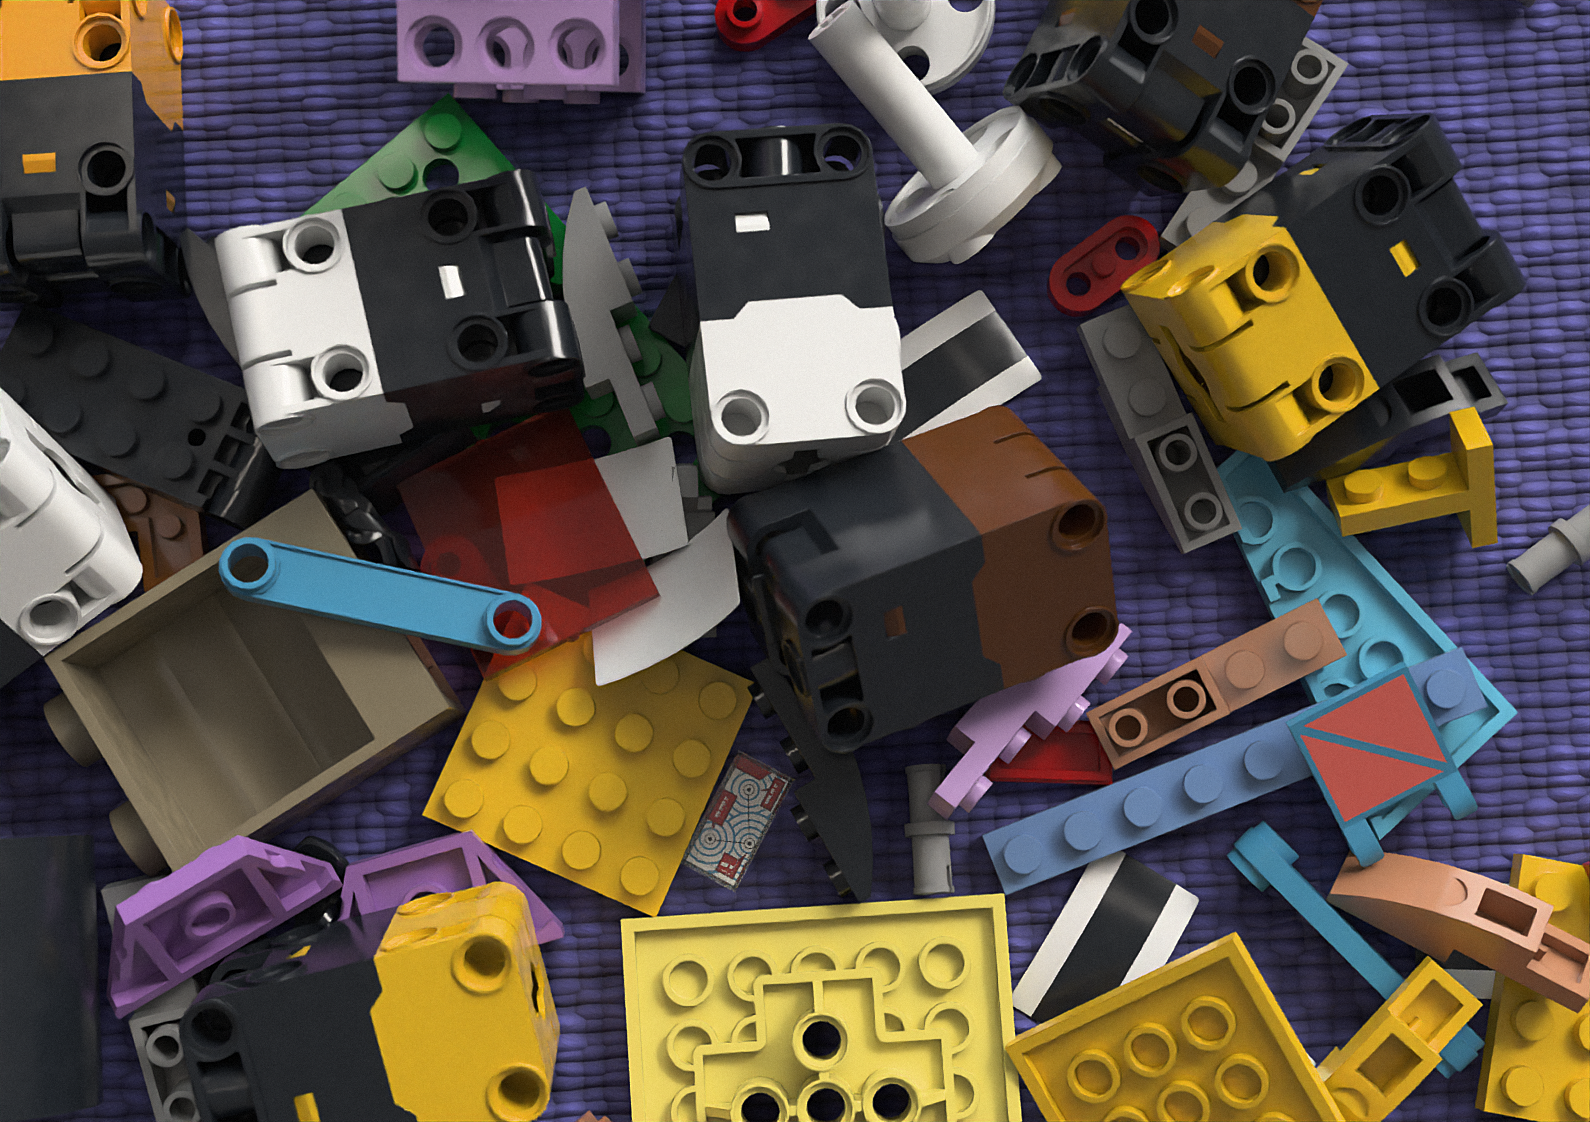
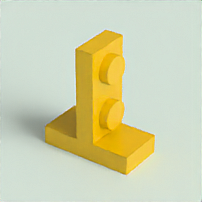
(1425, 487)

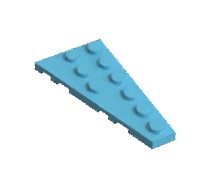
(1301, 556)

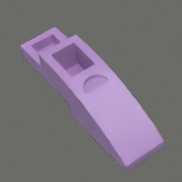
(996, 723)

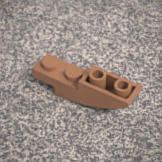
(1216, 683)
(1460, 910)

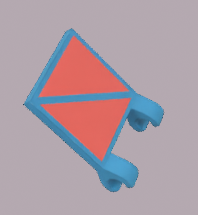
(1375, 750)

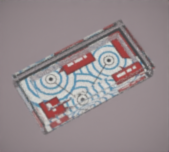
(737, 821)

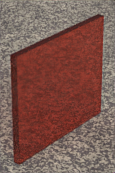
(534, 522)

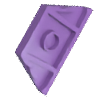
(435, 867)
(206, 914)

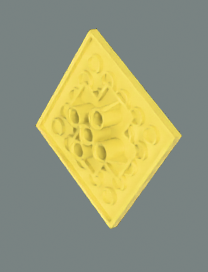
(905, 982)

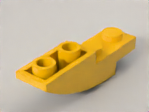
(1397, 1044)

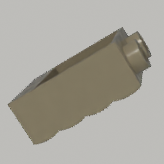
(237, 708)

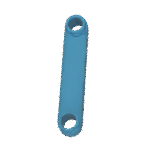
(379, 596)
(1268, 861)

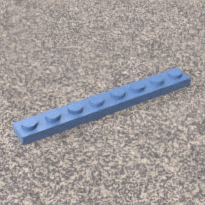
(1191, 787)

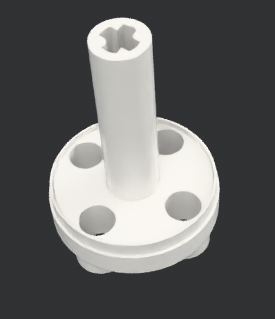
(931, 29)
(963, 180)

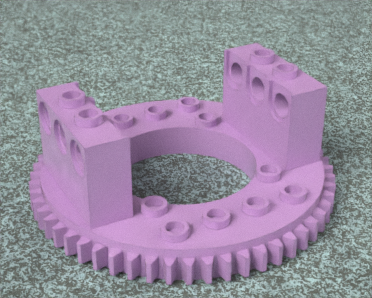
(532, 44)

